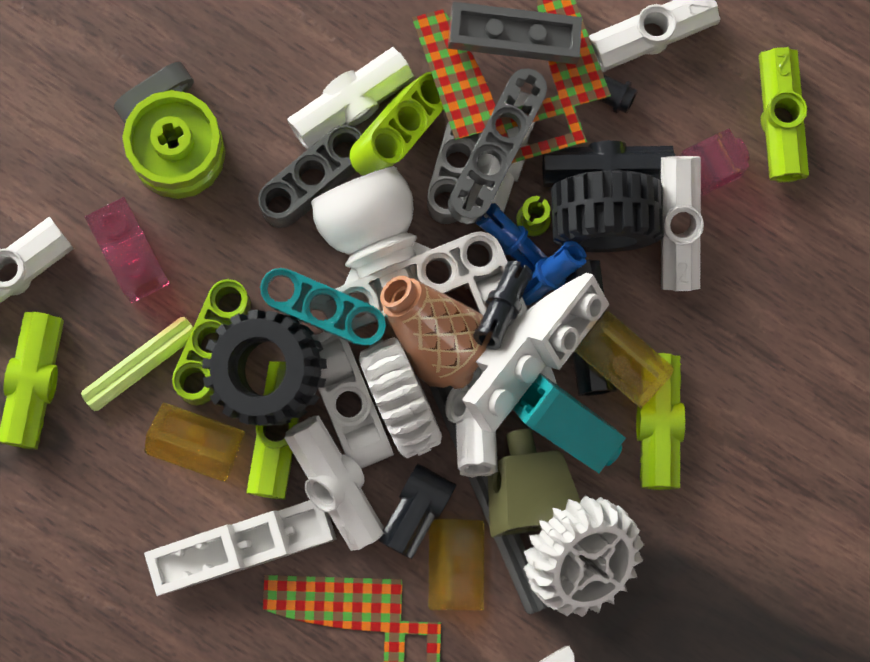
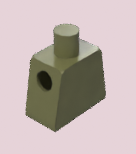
(527, 487)

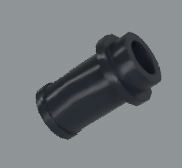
(621, 95)

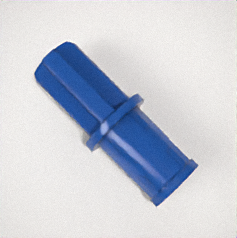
(511, 238)
(552, 271)

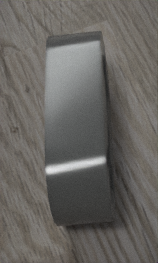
(171, 77)

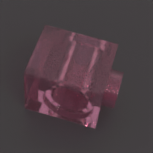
(722, 160)

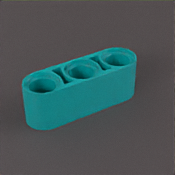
(306, 290)

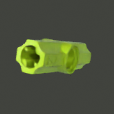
(783, 90)
(31, 380)
(660, 430)
(271, 459)

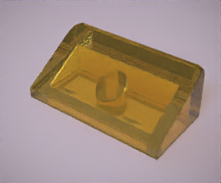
(624, 359)
(193, 442)
(456, 565)

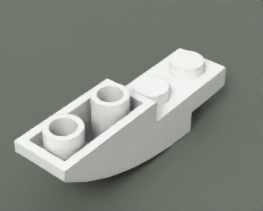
(535, 340)

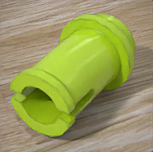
(538, 225)

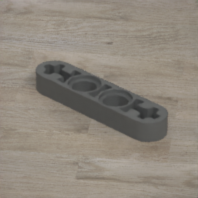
(495, 144)

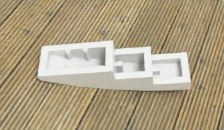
(238, 547)

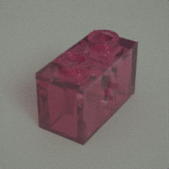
(127, 250)

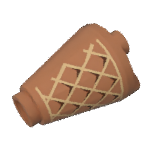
(433, 332)

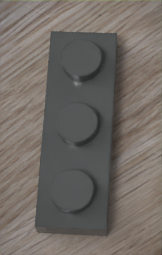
(515, 32)

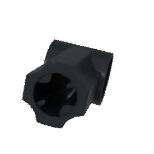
(420, 504)

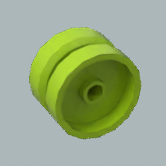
(167, 120)

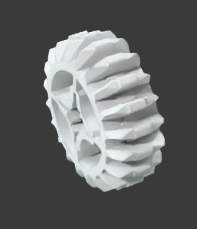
(400, 398)
(588, 529)

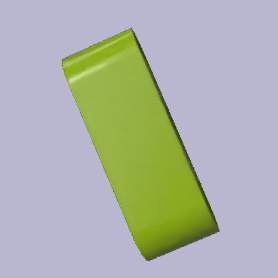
(397, 126)
(207, 322)

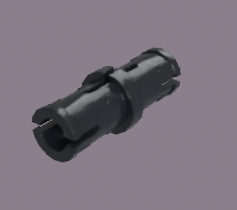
(503, 305)

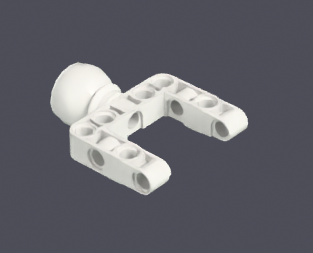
(371, 225)

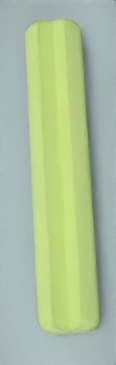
(137, 364)

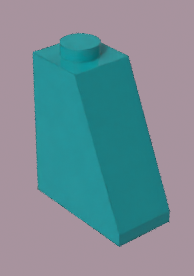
(569, 424)

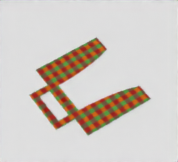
(470, 102)
(352, 605)

